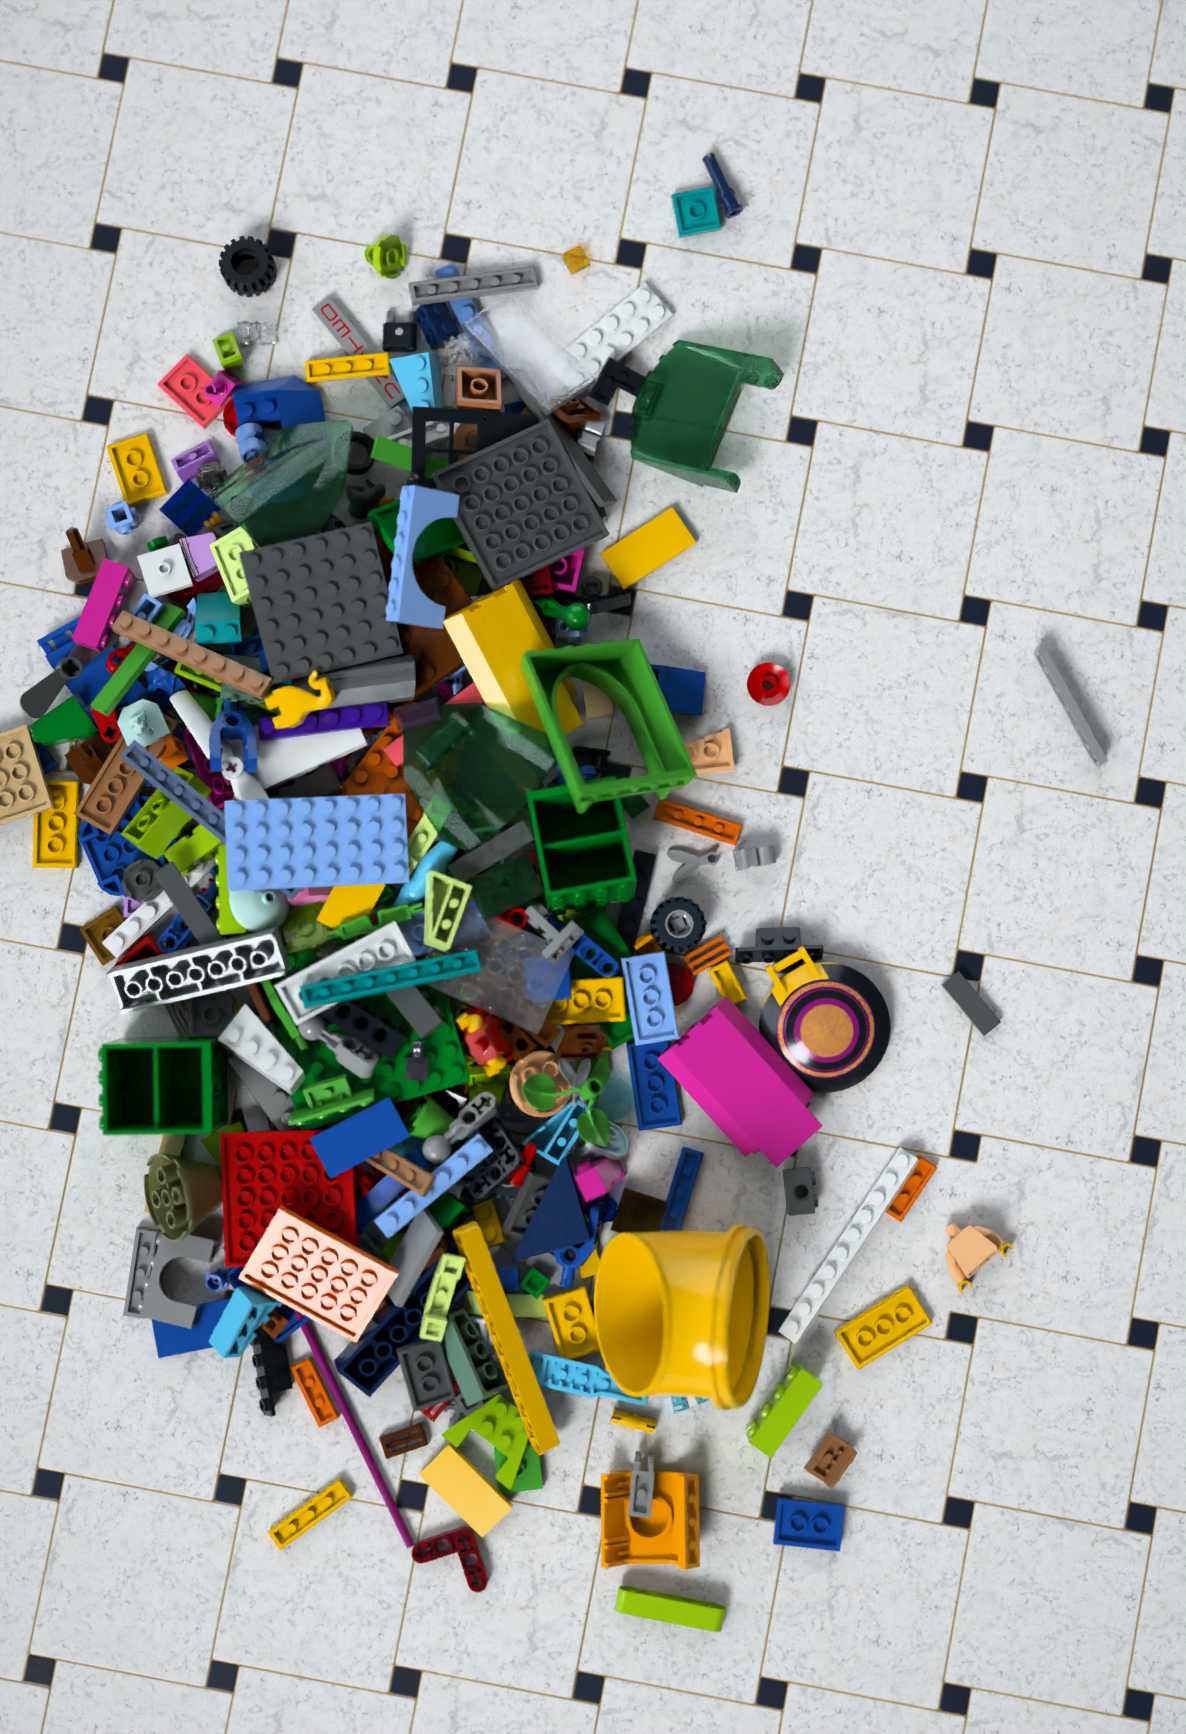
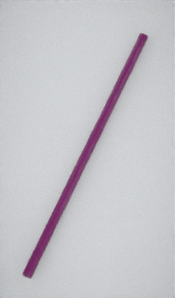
(350, 1420)

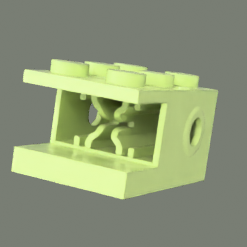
(227, 557)

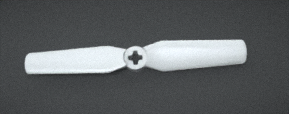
(199, 725)

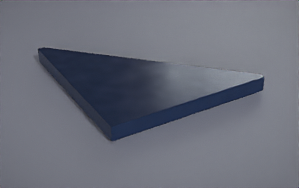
(558, 1218)

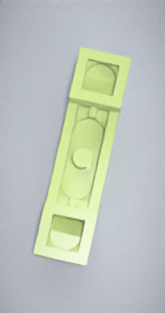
(420, 842)
(440, 1296)
(520, 1304)

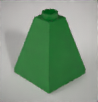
(449, 1212)

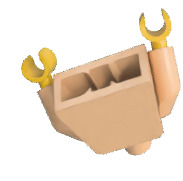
(971, 1250)

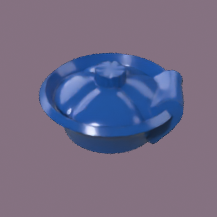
(163, 685)

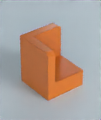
(175, 752)

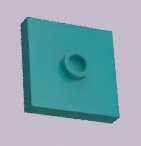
(696, 212)

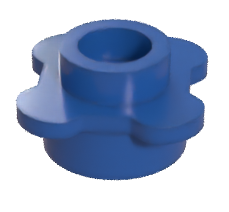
(215, 1286)

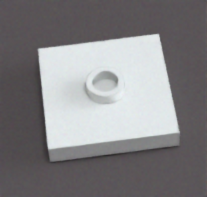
(165, 570)

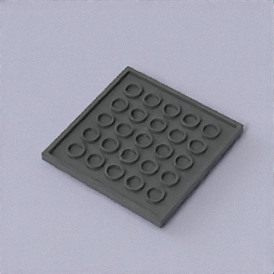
(521, 505)
(320, 602)

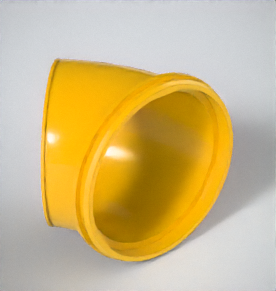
(684, 1313)

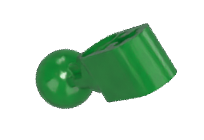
(575, 615)

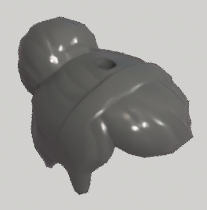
(364, 498)

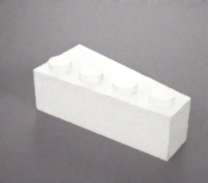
(258, 1048)

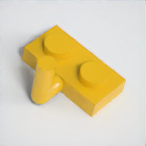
(489, 1223)

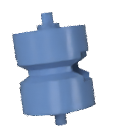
(250, 439)

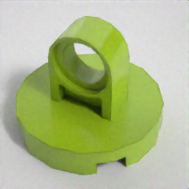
(387, 256)

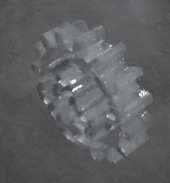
(463, 351)

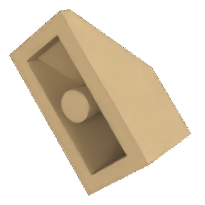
(597, 703)

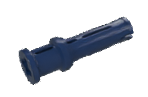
(726, 194)

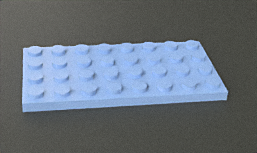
(316, 842)

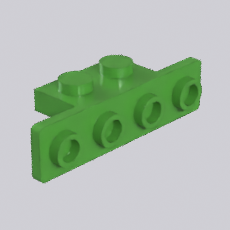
(329, 1097)

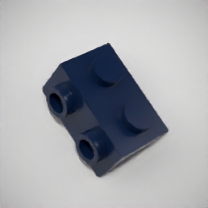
(436, 323)

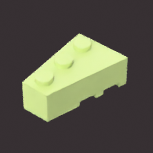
(443, 909)

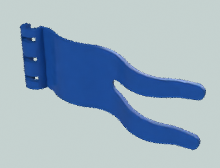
(95, 677)

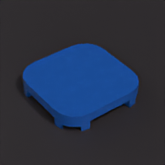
(114, 853)

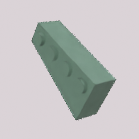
(470, 1360)

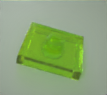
(303, 930)

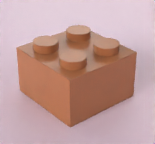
(478, 389)

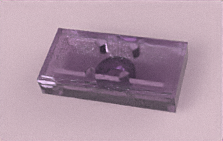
(417, 714)

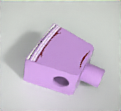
(200, 555)

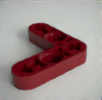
(455, 1545)

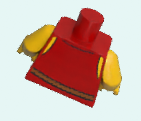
(485, 1041)

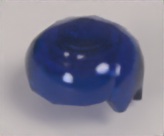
(610, 1207)

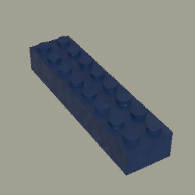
(375, 1353)

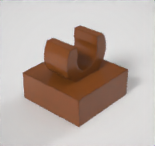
(275, 1324)

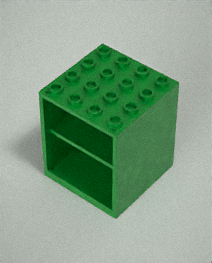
(581, 855)
(163, 1086)

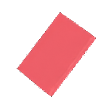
(185, 386)

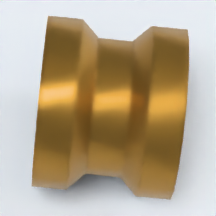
(213, 522)

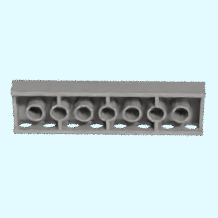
(200, 970)

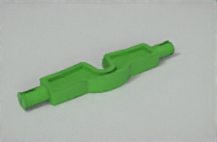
(363, 924)
(283, 1013)

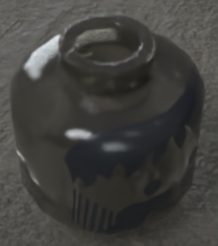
(210, 475)

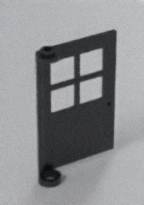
(489, 431)

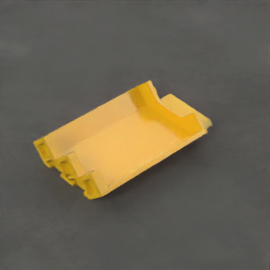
(491, 643)

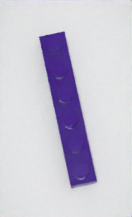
(329, 721)

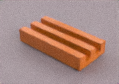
(723, 947)

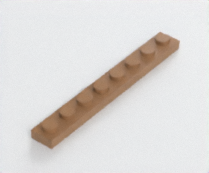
(192, 655)

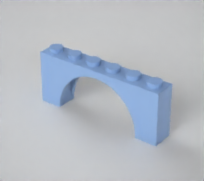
(406, 600)
(449, 1172)

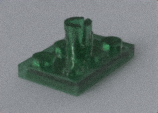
(505, 887)

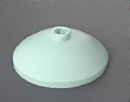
(255, 911)

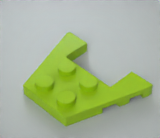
(502, 1427)

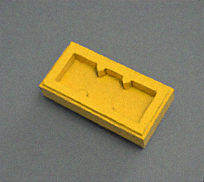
(727, 982)

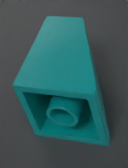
(218, 619)

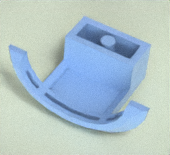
(149, 609)

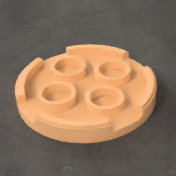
(538, 1063)

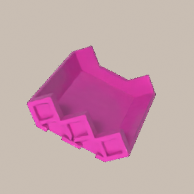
(742, 1083)

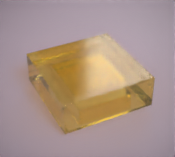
(575, 260)

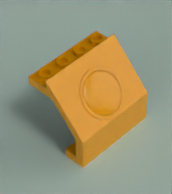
(666, 1536)

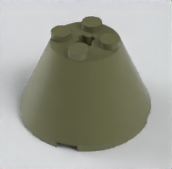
(181, 1193)

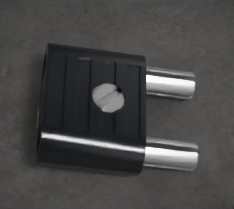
(399, 336)

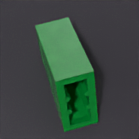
(63, 725)

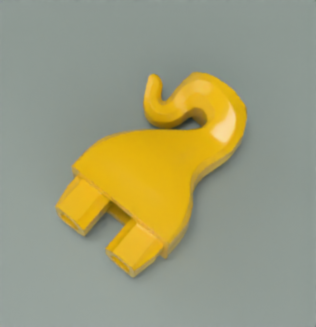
(298, 703)

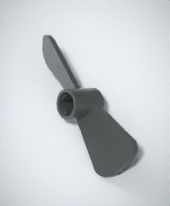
(41, 696)

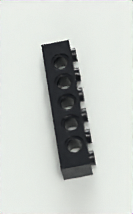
(395, 1036)

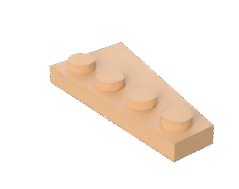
(711, 754)

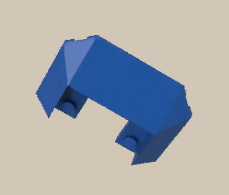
(276, 400)

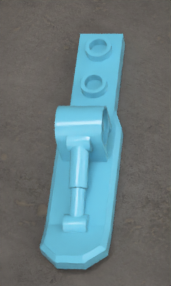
(577, 1378)

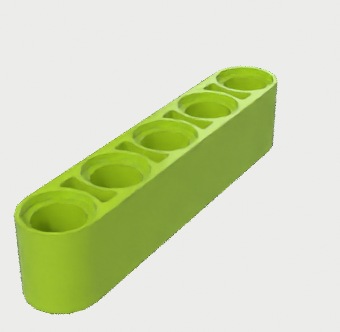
(670, 1608)

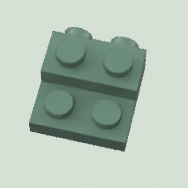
(232, 694)

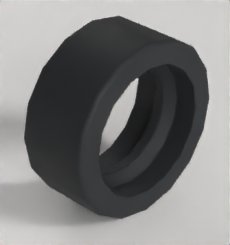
(367, 442)

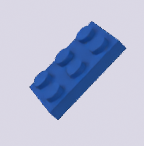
(808, 1524)

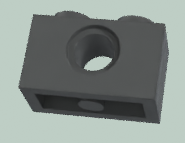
(794, 1178)

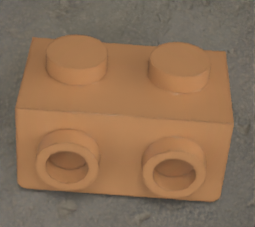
(831, 1459)

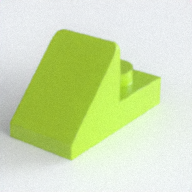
(228, 351)

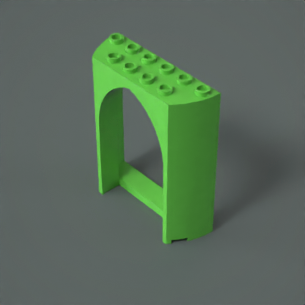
(628, 679)

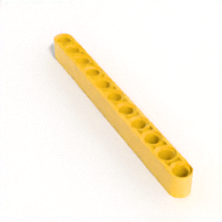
(506, 1338)

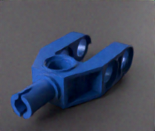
(231, 726)
(178, 932)
(583, 945)
(582, 1251)

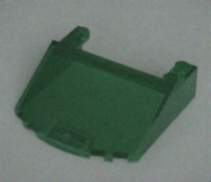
(688, 407)

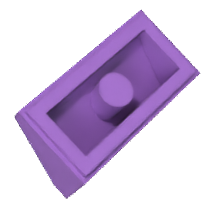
(188, 462)

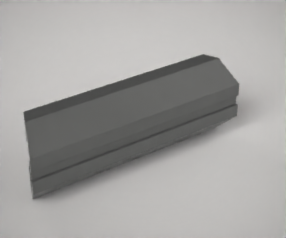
(368, 682)

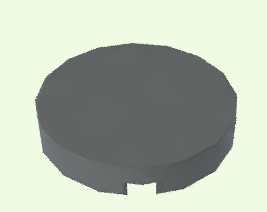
(140, 881)

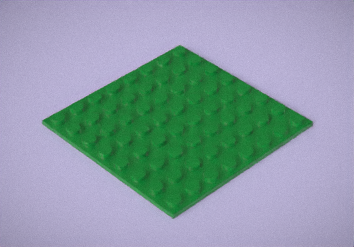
(320, 1063)

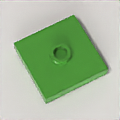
(529, 1472)

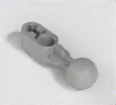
(348, 1049)
(438, 1148)

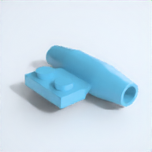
(437, 860)

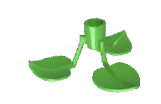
(591, 1126)

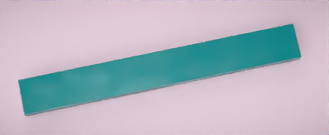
(390, 978)

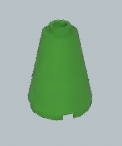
(428, 1119)

